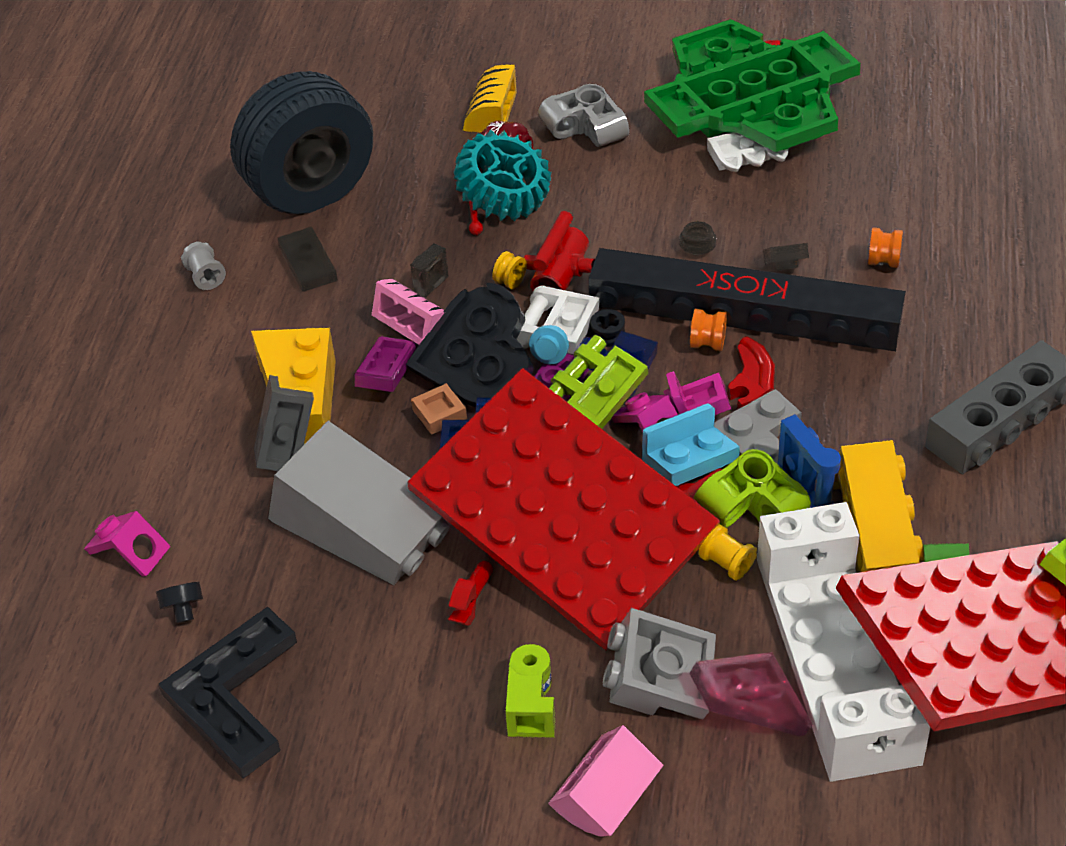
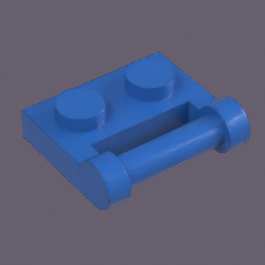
(807, 460)

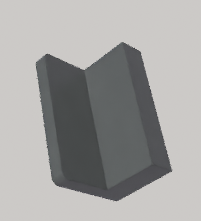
(281, 425)

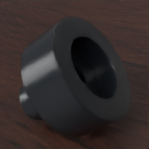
(180, 599)

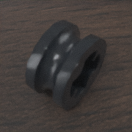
(607, 325)

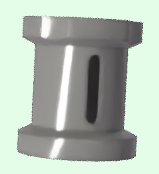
(206, 270)

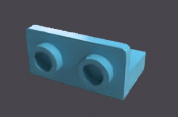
(687, 446)

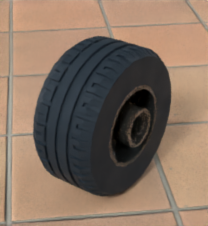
(301, 142)

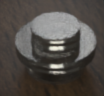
(697, 238)

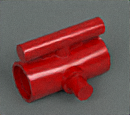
(560, 255)

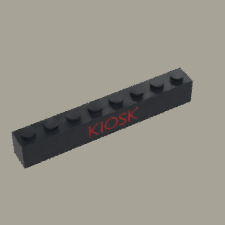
(749, 297)

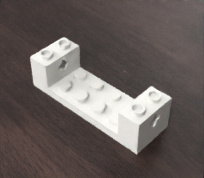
(836, 665)

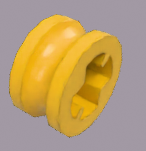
(509, 270)

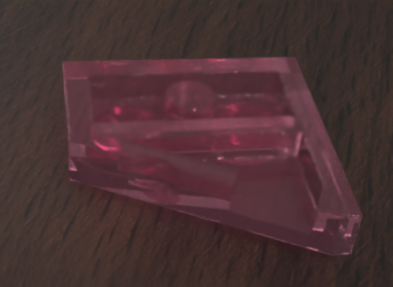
(752, 691)

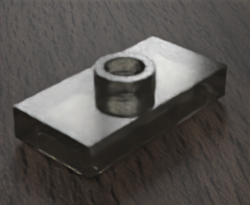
(307, 259)

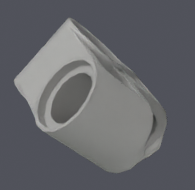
(587, 112)

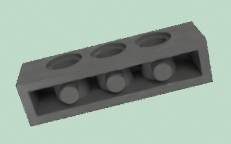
(999, 408)

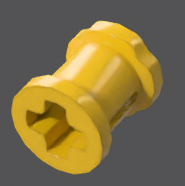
(728, 552)

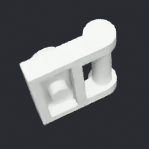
(569, 312)

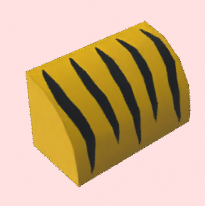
(491, 98)

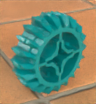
(501, 183)

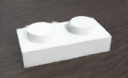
(734, 150)

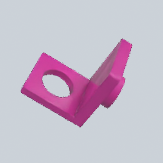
(645, 410)
(120, 533)

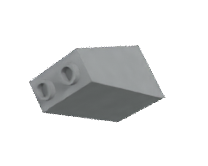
(354, 506)

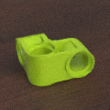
(732, 491)

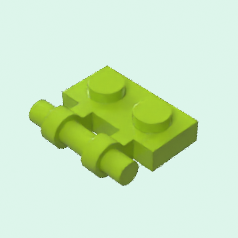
(607, 386)

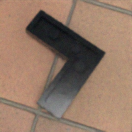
(204, 685)

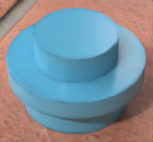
(549, 344)

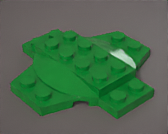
(752, 87)

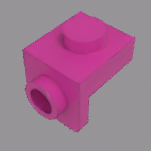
(698, 393)

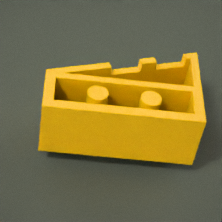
(881, 511)

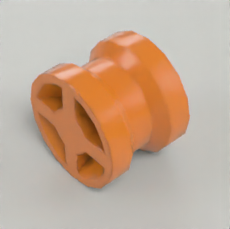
(885, 247)
(708, 329)

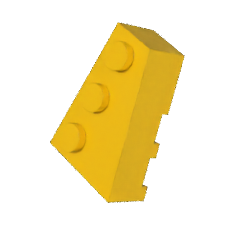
(302, 362)

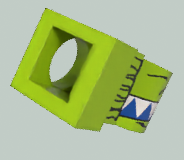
(528, 681)

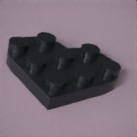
(474, 344)

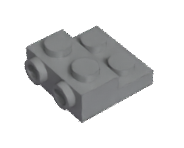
(655, 664)

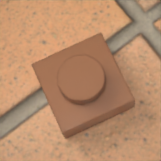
(437, 406)

